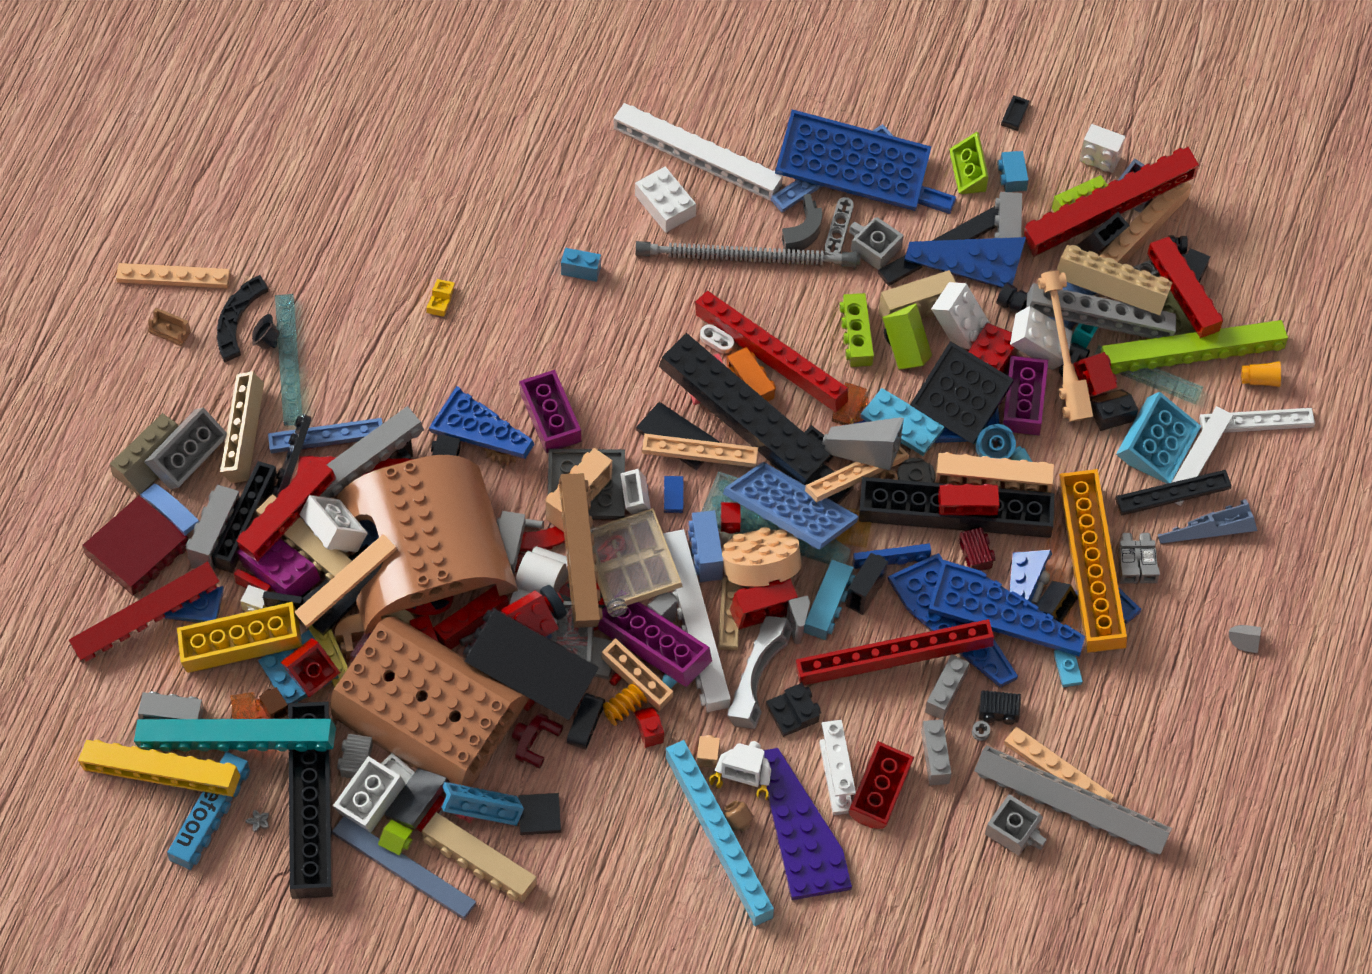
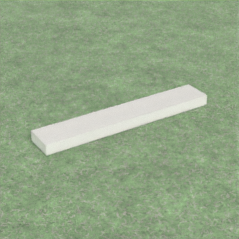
(1267, 420)
(1204, 445)

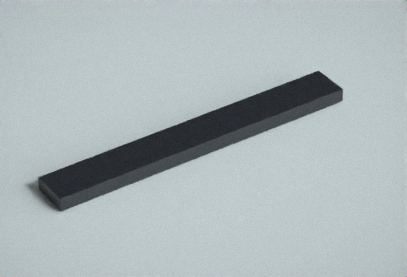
(969, 230)

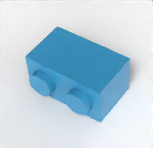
(1013, 171)
(581, 264)

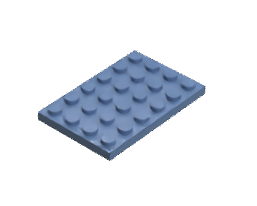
(789, 506)

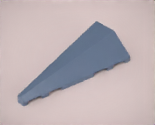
(1224, 522)

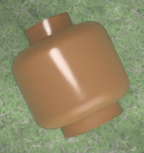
(738, 816)

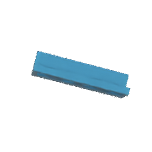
(482, 804)

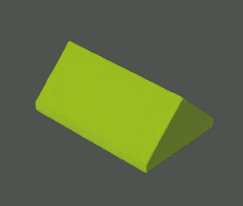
(969, 165)
(907, 337)

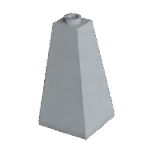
(866, 442)

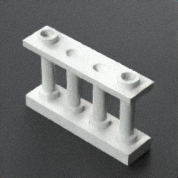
(837, 767)

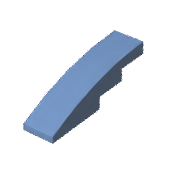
(170, 508)

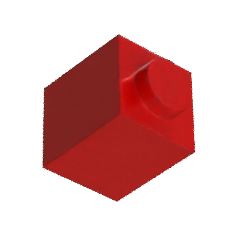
(730, 517)

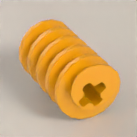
(623, 702)

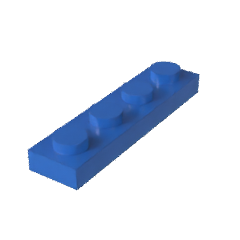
(895, 555)

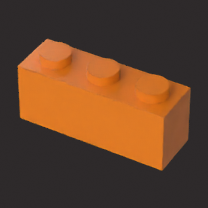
(746, 368)

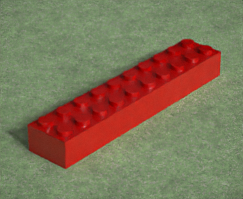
(1104, 203)

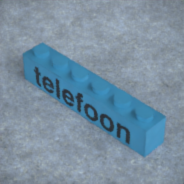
(204, 820)

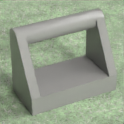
(797, 615)

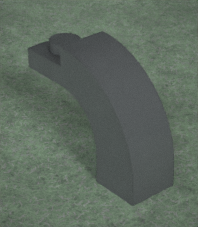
(806, 233)

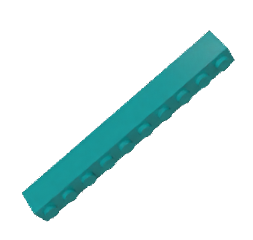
(235, 734)

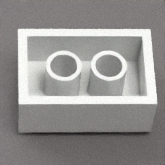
(665, 199)
(959, 314)
(1038, 336)
(333, 524)
(369, 794)

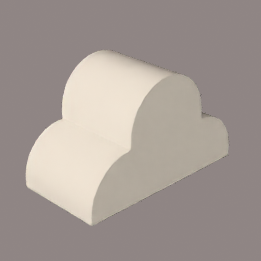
(538, 570)

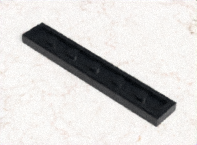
(1173, 492)

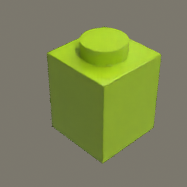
(395, 837)

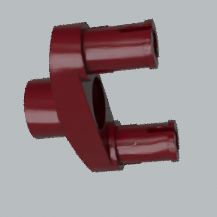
(527, 735)

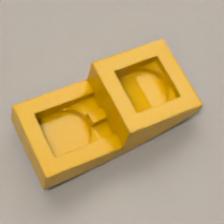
(440, 297)

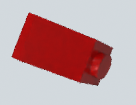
(649, 727)

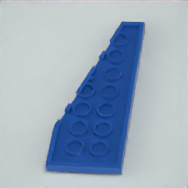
(972, 597)

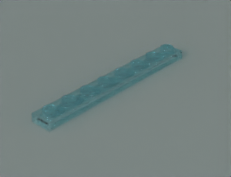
(288, 358)

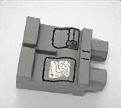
(1137, 559)

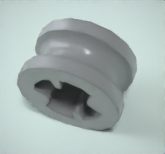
(975, 733)

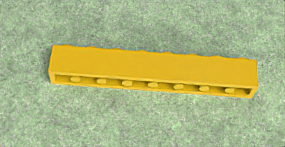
(159, 767)

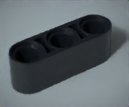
(585, 721)

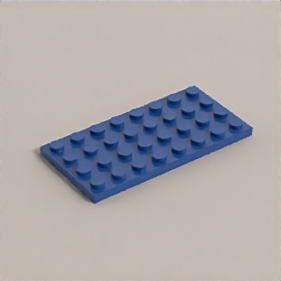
(853, 160)

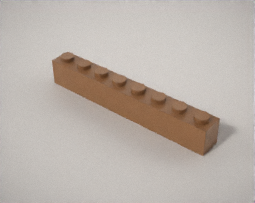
(579, 550)

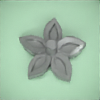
(258, 820)

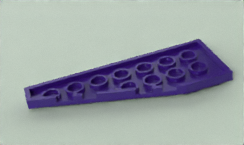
(808, 848)

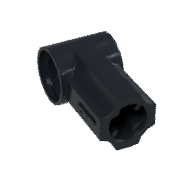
(1077, 353)

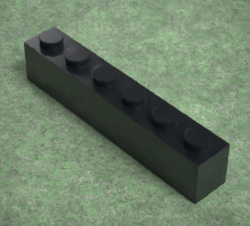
(253, 496)

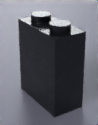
(1104, 234)
(867, 583)

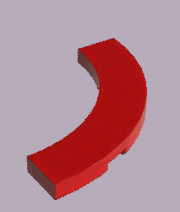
(544, 539)

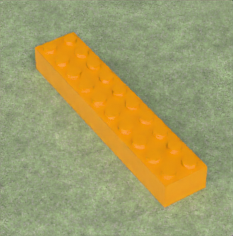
(1092, 561)

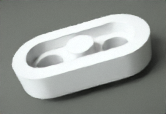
(717, 340)

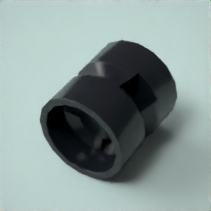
(1010, 297)

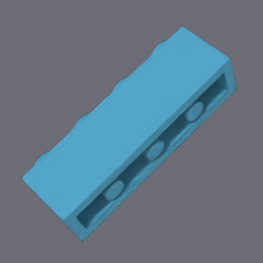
(828, 600)

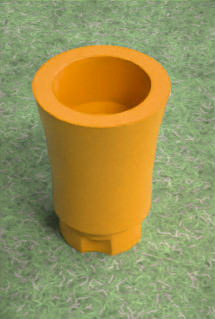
(1262, 374)

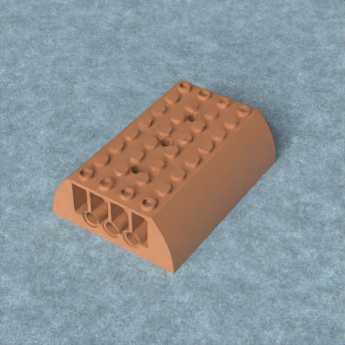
(417, 730)

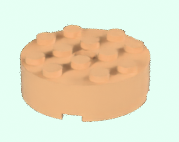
(761, 557)

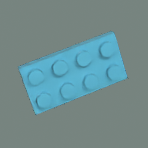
(918, 429)

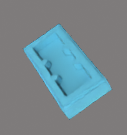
(1067, 669)

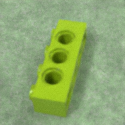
(856, 305)

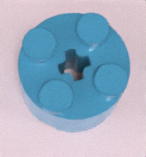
(1005, 440)

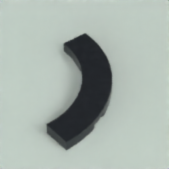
(232, 313)

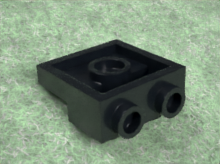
(794, 709)

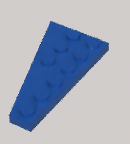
(982, 260)
(480, 426)

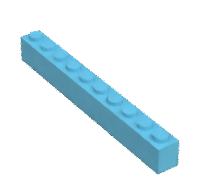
(719, 833)

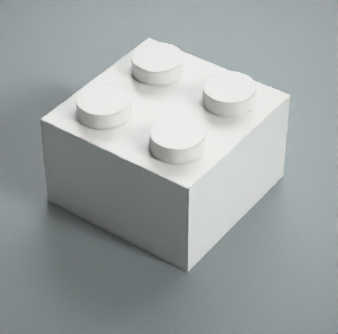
(1102, 148)

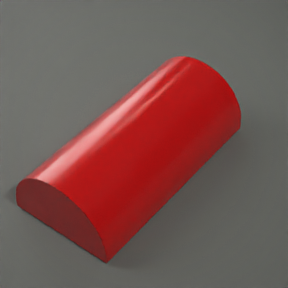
(880, 786)

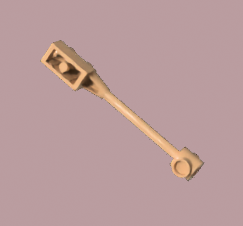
(1073, 391)

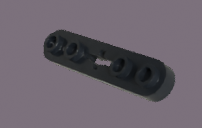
(296, 442)

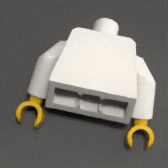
(744, 765)

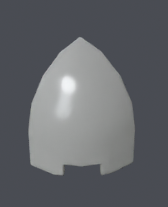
(1245, 637)

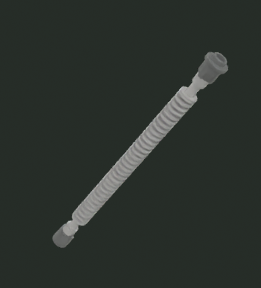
(846, 259)

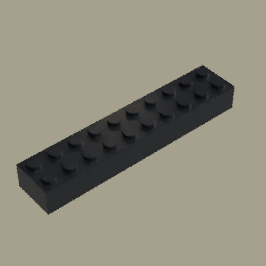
(743, 409)
(918, 505)
(310, 812)

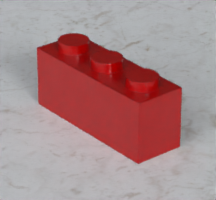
(968, 499)

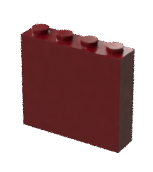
(136, 545)

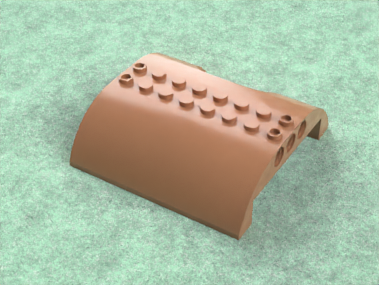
(442, 533)

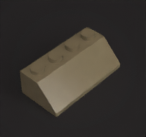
(130, 464)

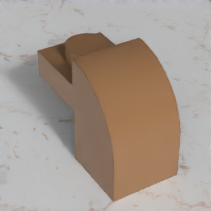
(348, 631)

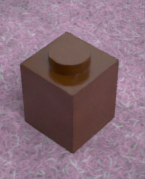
(273, 704)

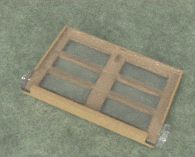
(632, 561)

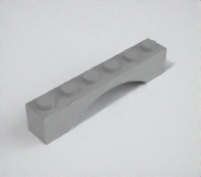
(772, 638)

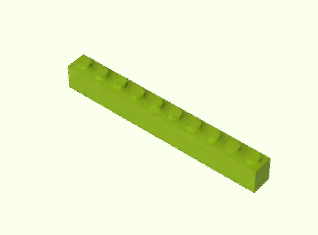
(1192, 348)

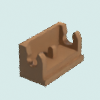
(169, 327)

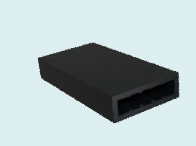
(530, 663)

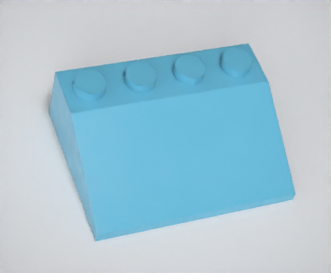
(1158, 438)

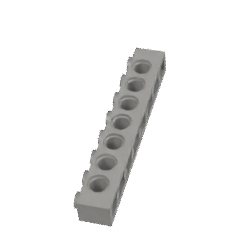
(1104, 313)

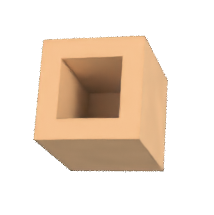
(708, 751)

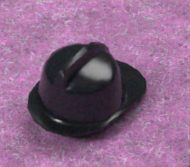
(265, 333)

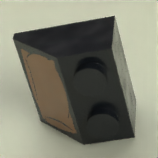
(1113, 409)

